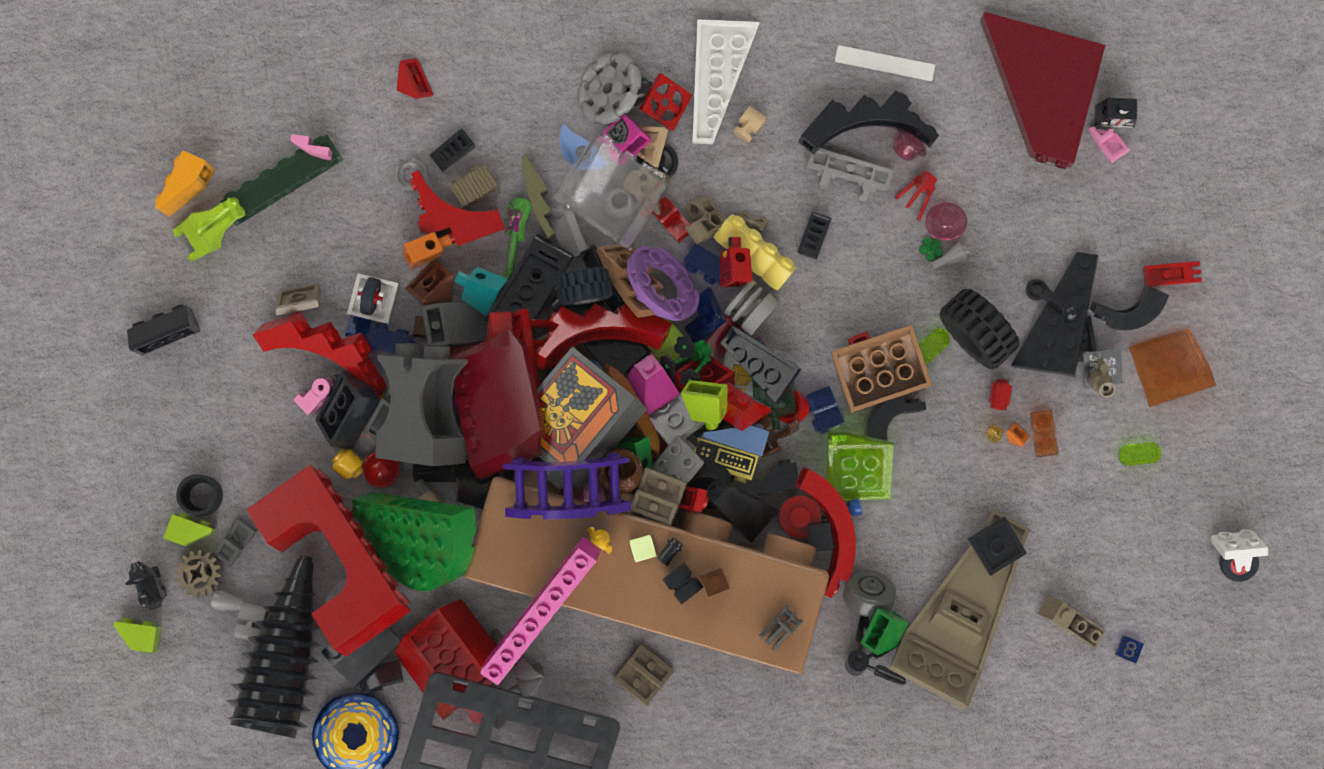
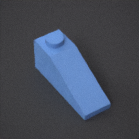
(749, 440)

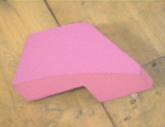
(1109, 143)
(305, 144)

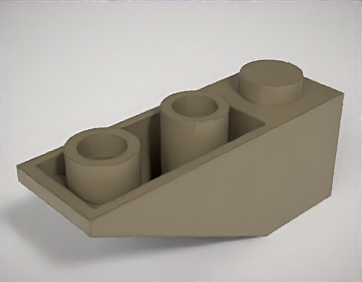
(1071, 621)

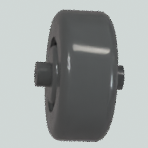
(868, 591)

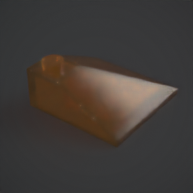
(1171, 367)

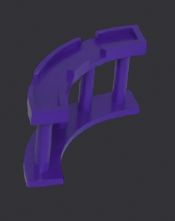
(569, 508)

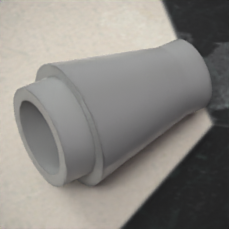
(226, 601)

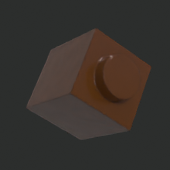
(714, 582)

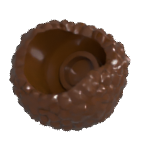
(629, 473)

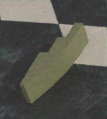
(536, 191)

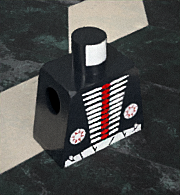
(1119, 112)

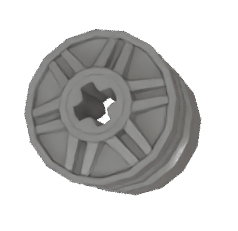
(751, 307)

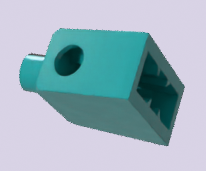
(480, 288)

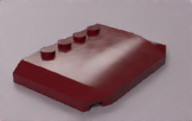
(498, 404)

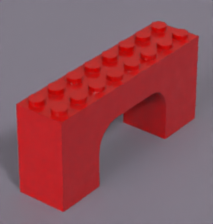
(370, 594)

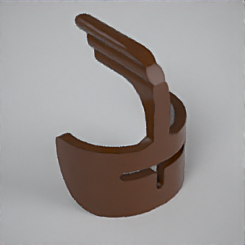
(773, 438)

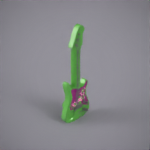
(517, 212)

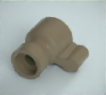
(1101, 380)

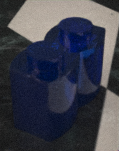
(824, 411)

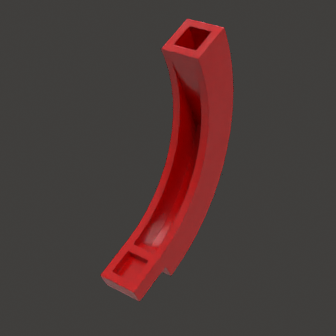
(840, 523)

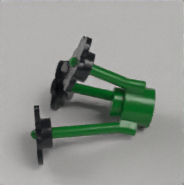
(687, 349)

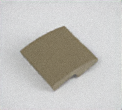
(658, 496)
(643, 675)

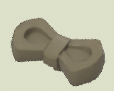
(758, 223)

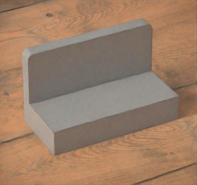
(569, 234)

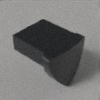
(821, 536)

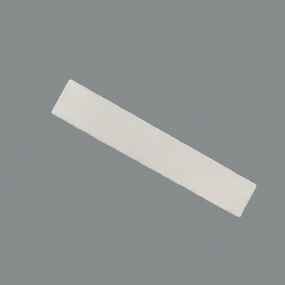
(885, 63)

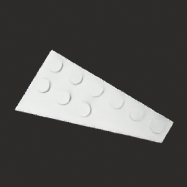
(719, 61)

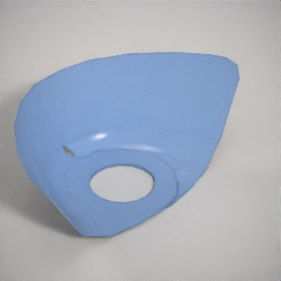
(569, 143)

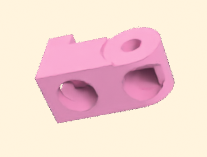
(315, 398)

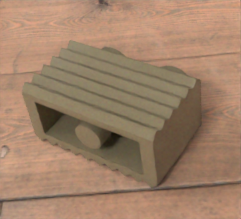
(474, 186)

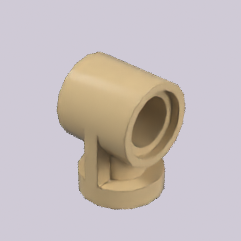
(750, 122)

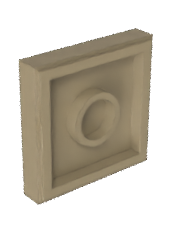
(298, 299)

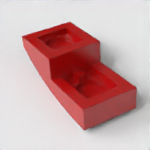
(672, 220)

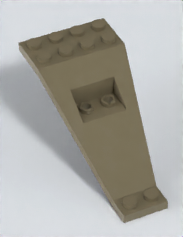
(944, 646)

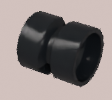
(683, 583)

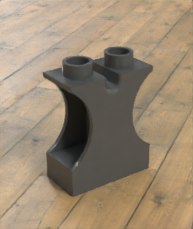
(421, 412)

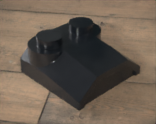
(470, 488)

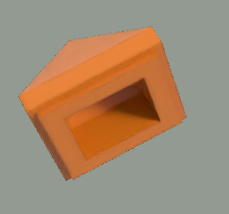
(1016, 435)

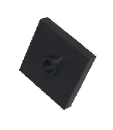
(997, 545)

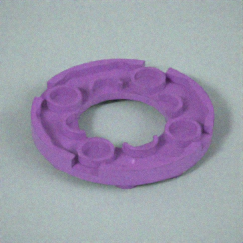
(673, 309)

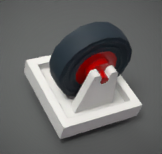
(373, 298)
(1239, 553)

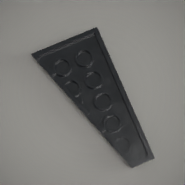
(1054, 342)

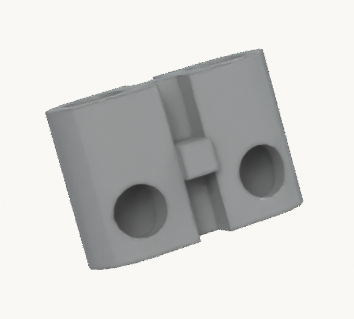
(248, 615)

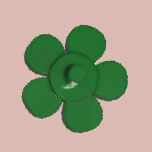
(931, 248)

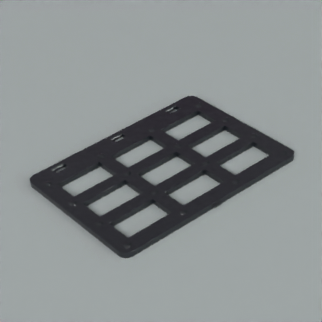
(503, 704)

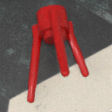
(924, 184)

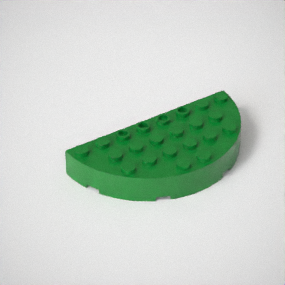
(418, 538)

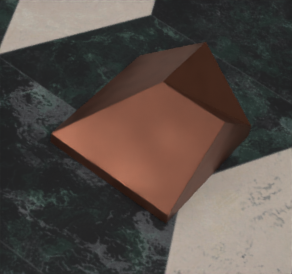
(432, 285)

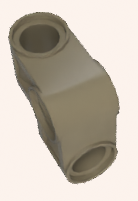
(705, 217)

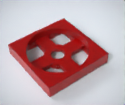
(678, 111)

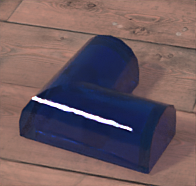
(709, 317)

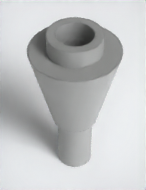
(956, 254)

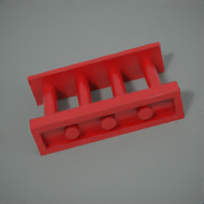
(522, 326)

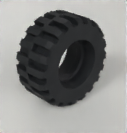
(979, 328)

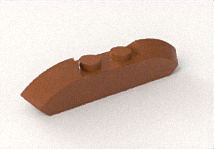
(644, 425)

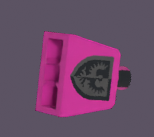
(627, 135)

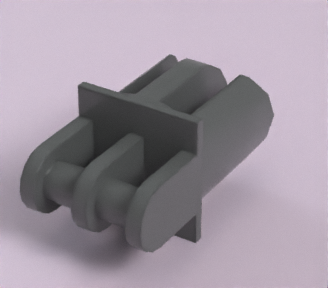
(782, 626)

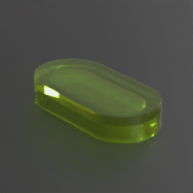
(934, 344)
(1139, 454)

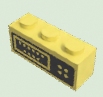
(737, 462)

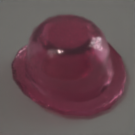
(908, 146)
(946, 221)

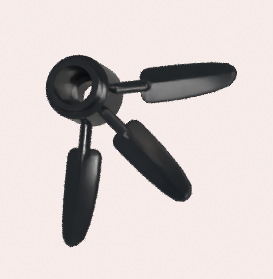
(858, 669)

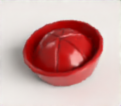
(380, 471)

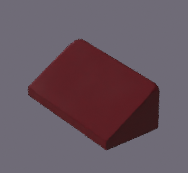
(714, 341)

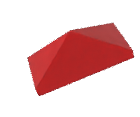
(413, 80)

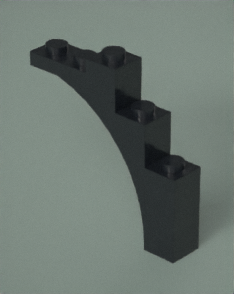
(866, 113)

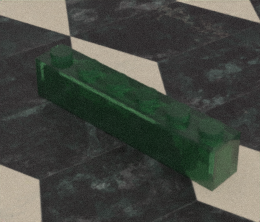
(282, 179)

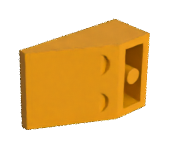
(184, 183)

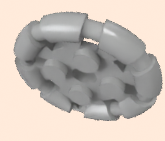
(618, 100)

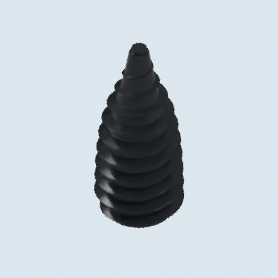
(279, 664)

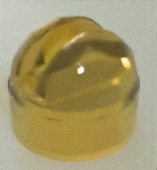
(994, 434)

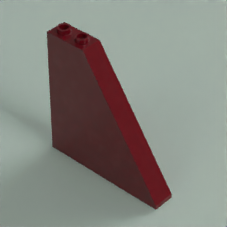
(1046, 82)

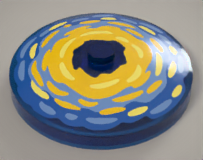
(355, 733)

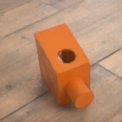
(417, 254)

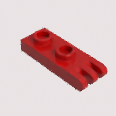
(1171, 274)

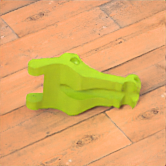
(208, 227)

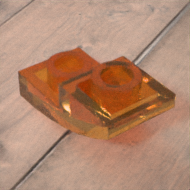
(1043, 433)

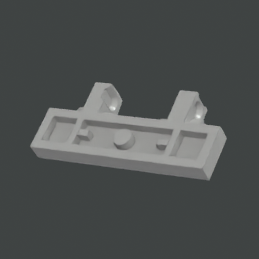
(837, 165)

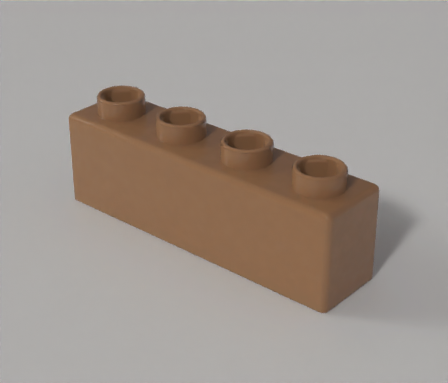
(527, 552)

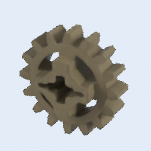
(203, 566)

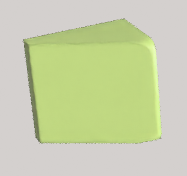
(642, 548)

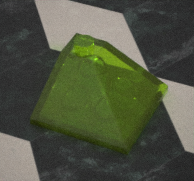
(859, 466)

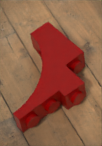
(439, 215)

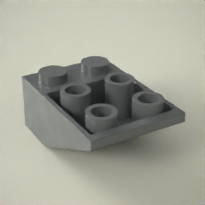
(454, 324)

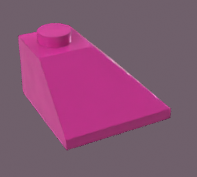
(652, 384)

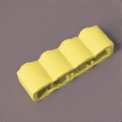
(764, 256)

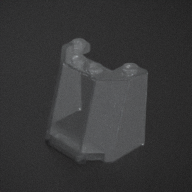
(612, 190)

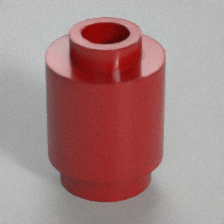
(1000, 394)

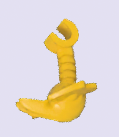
(600, 539)

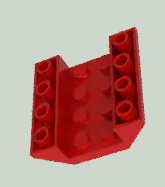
(446, 643)

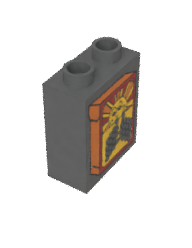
(582, 415)

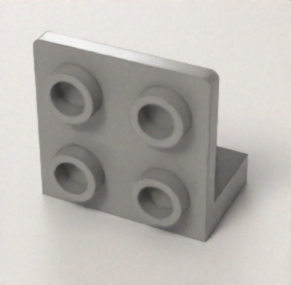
(679, 460)

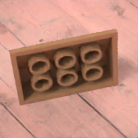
(880, 369)

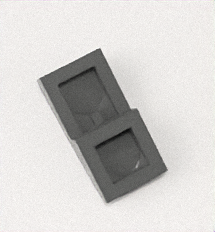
(235, 542)

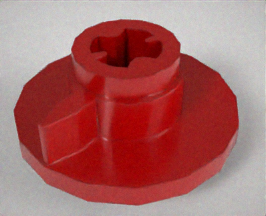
(797, 514)

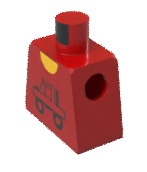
(735, 265)

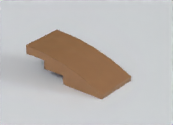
(615, 260)

